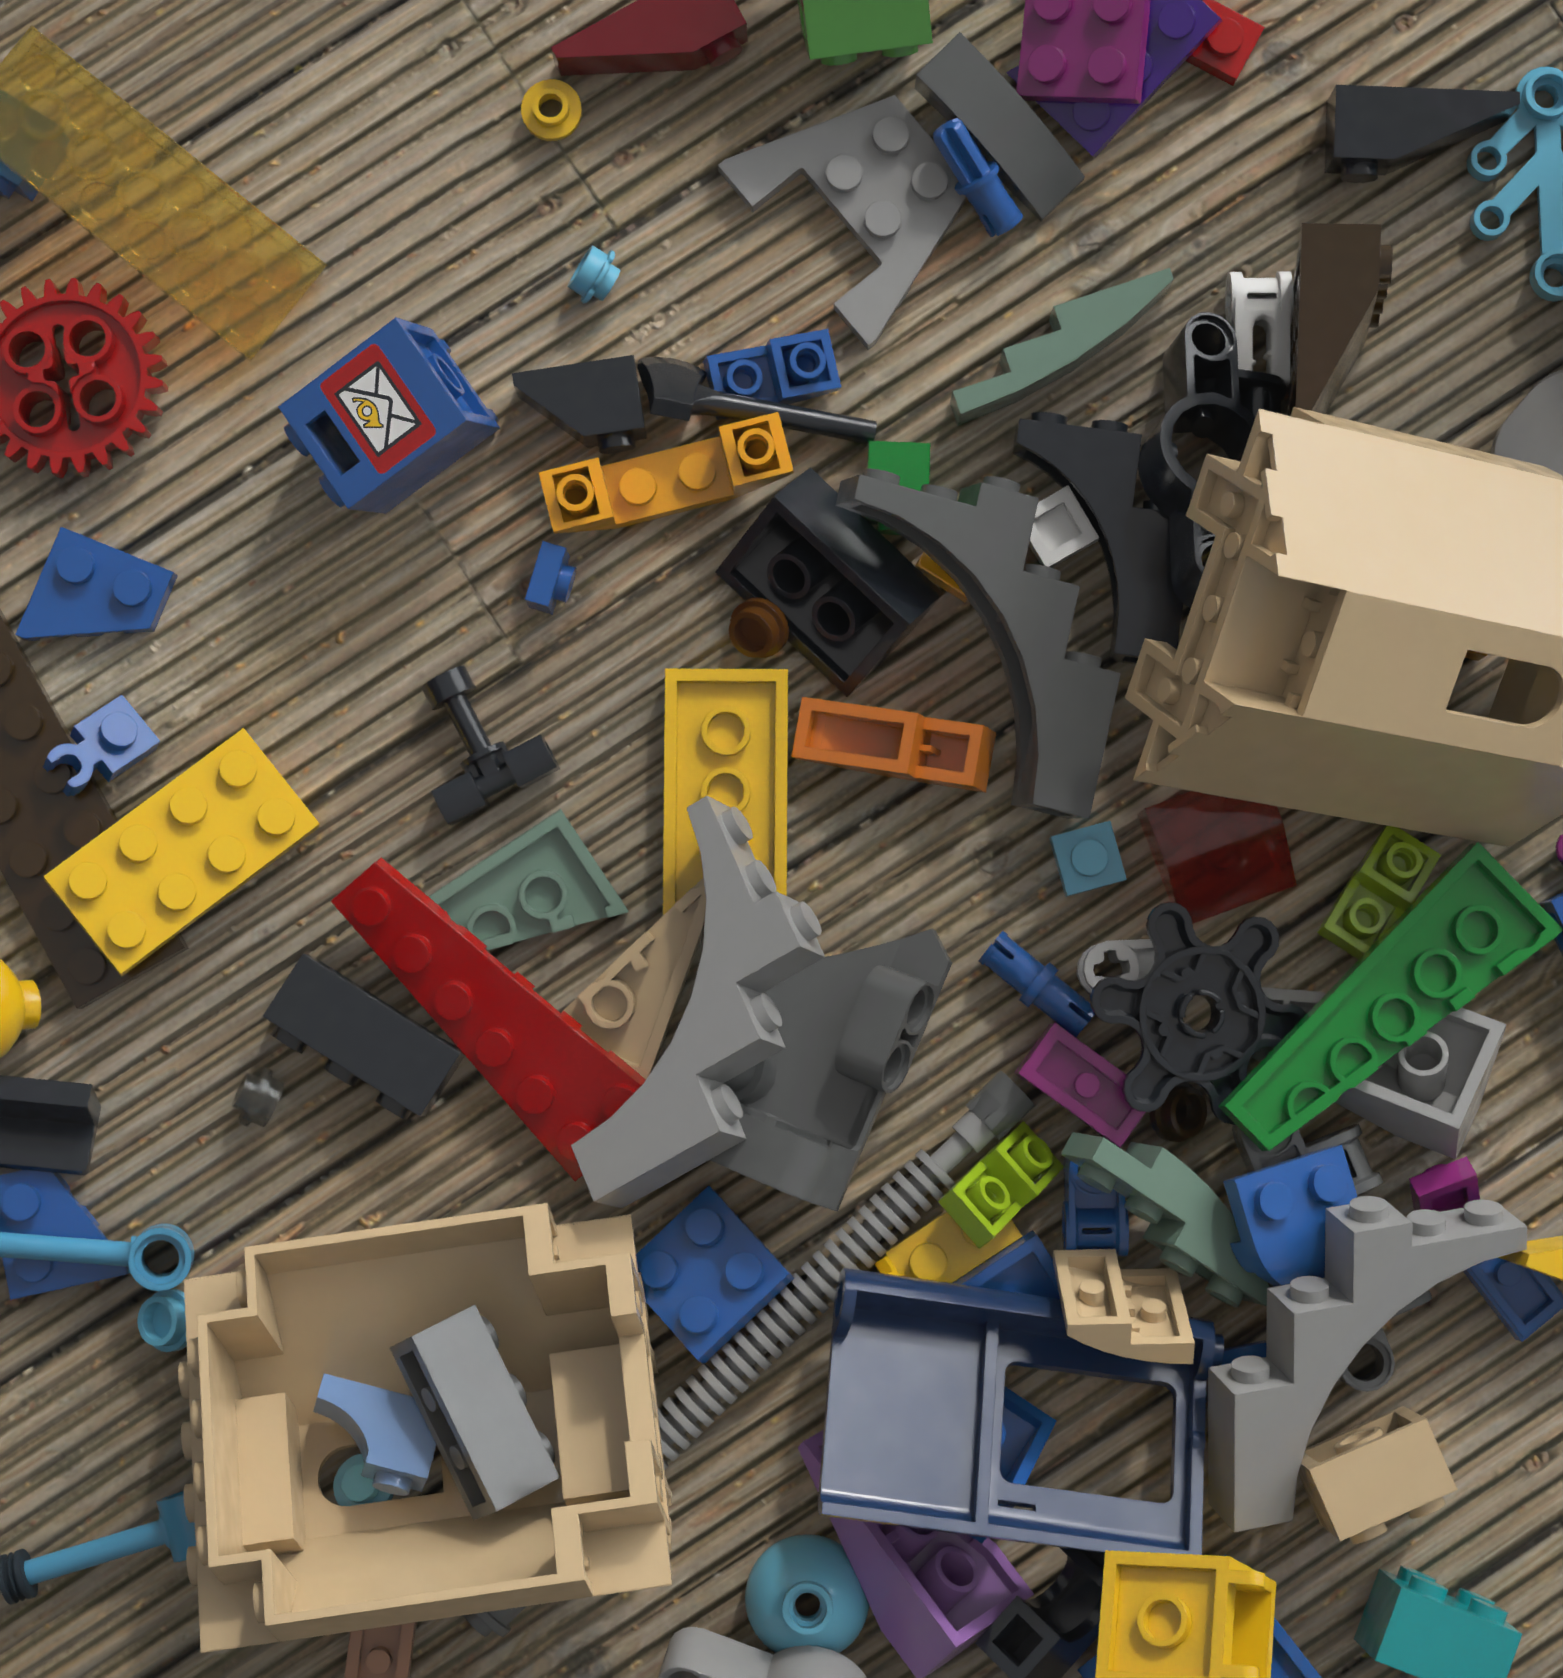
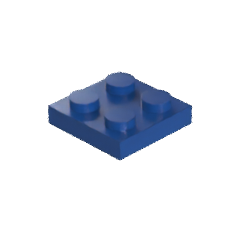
(708, 1274)

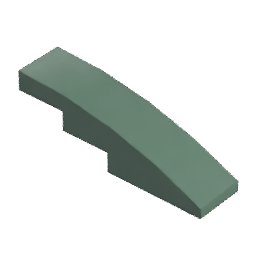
(1079, 333)

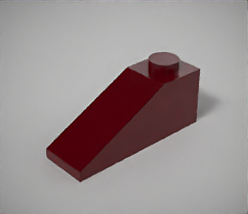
(655, 38)

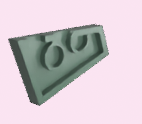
(531, 887)

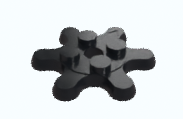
(1156, 1004)

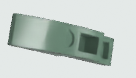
(1182, 1212)

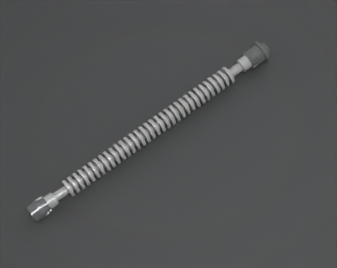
(989, 1115)

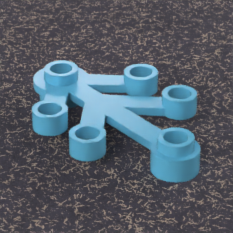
(1540, 172)

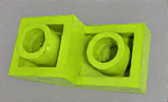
(1379, 891)
(1001, 1184)

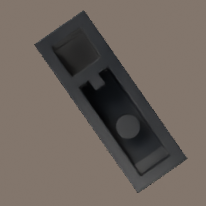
(1391, 127)

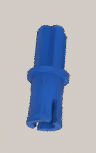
(977, 178)

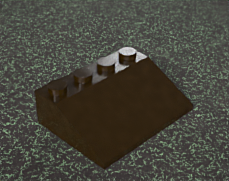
(1337, 298)

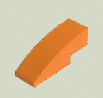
(894, 744)

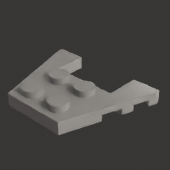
(880, 181)

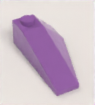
(924, 1586)

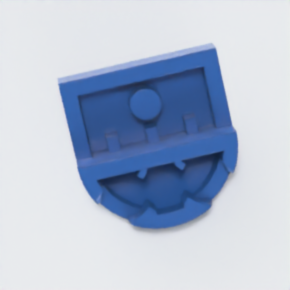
(1284, 1214)

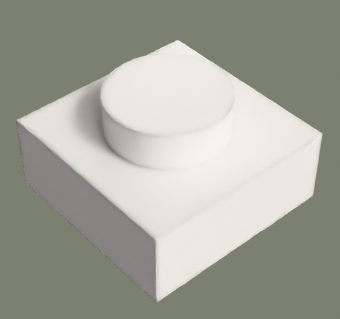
(1060, 529)

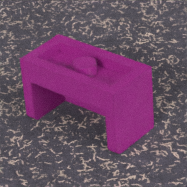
(1080, 1083)

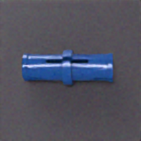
(1038, 984)

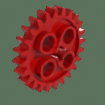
(118, 366)

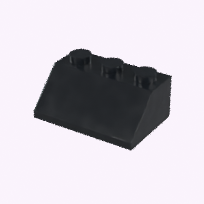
(832, 578)

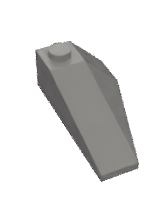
(1425, 1089)

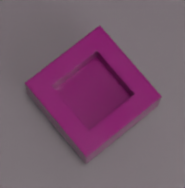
(1445, 1186)

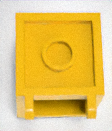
(1184, 1617)

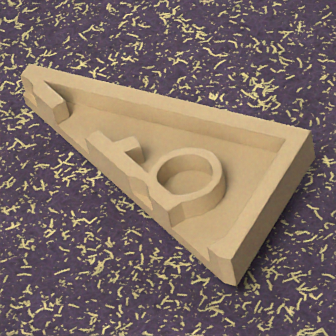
(639, 992)

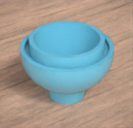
(805, 1566)

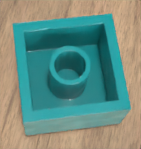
(1432, 1634)

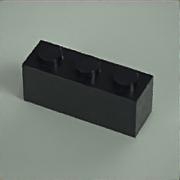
(362, 1037)

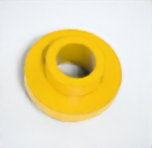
(555, 127)

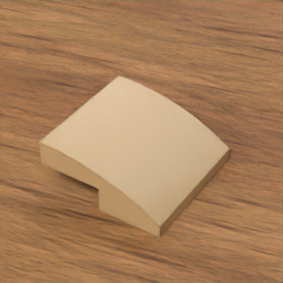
(1123, 1310)

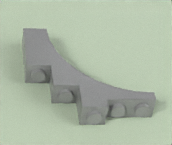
(728, 1026)
(1314, 1330)

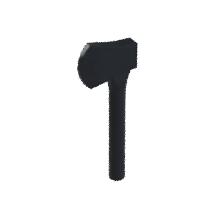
(678, 392)

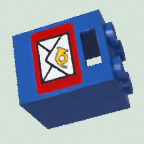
(387, 418)

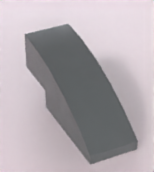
(1004, 127)

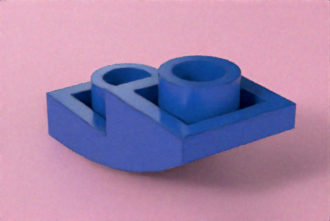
(780, 372)

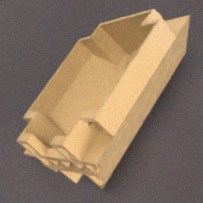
(1339, 623)
(570, 1327)

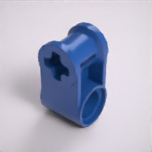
(1092, 1208)

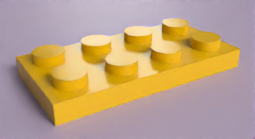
(728, 744)
(181, 852)

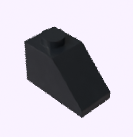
(589, 401)

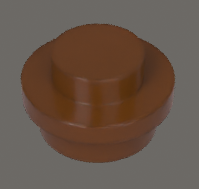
(758, 628)

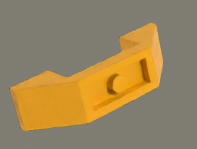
(667, 481)

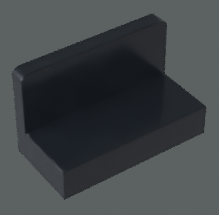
(47, 1125)

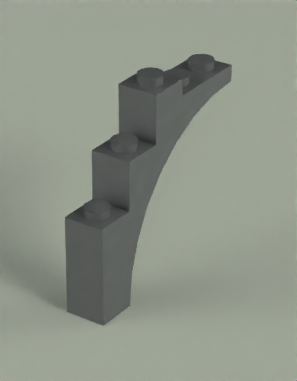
(1056, 694)

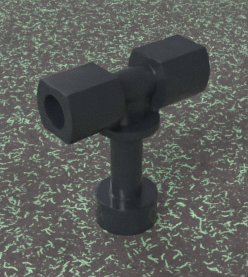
(489, 766)

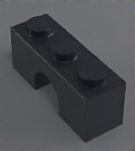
(1053, 1629)

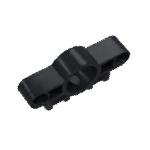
(1212, 401)

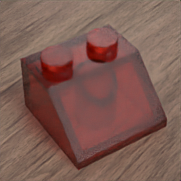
(1217, 851)

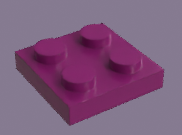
(1083, 50)

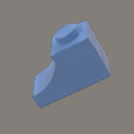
(386, 1429)

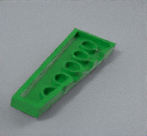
(1425, 966)

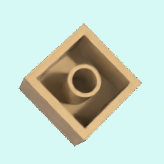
(1376, 1475)

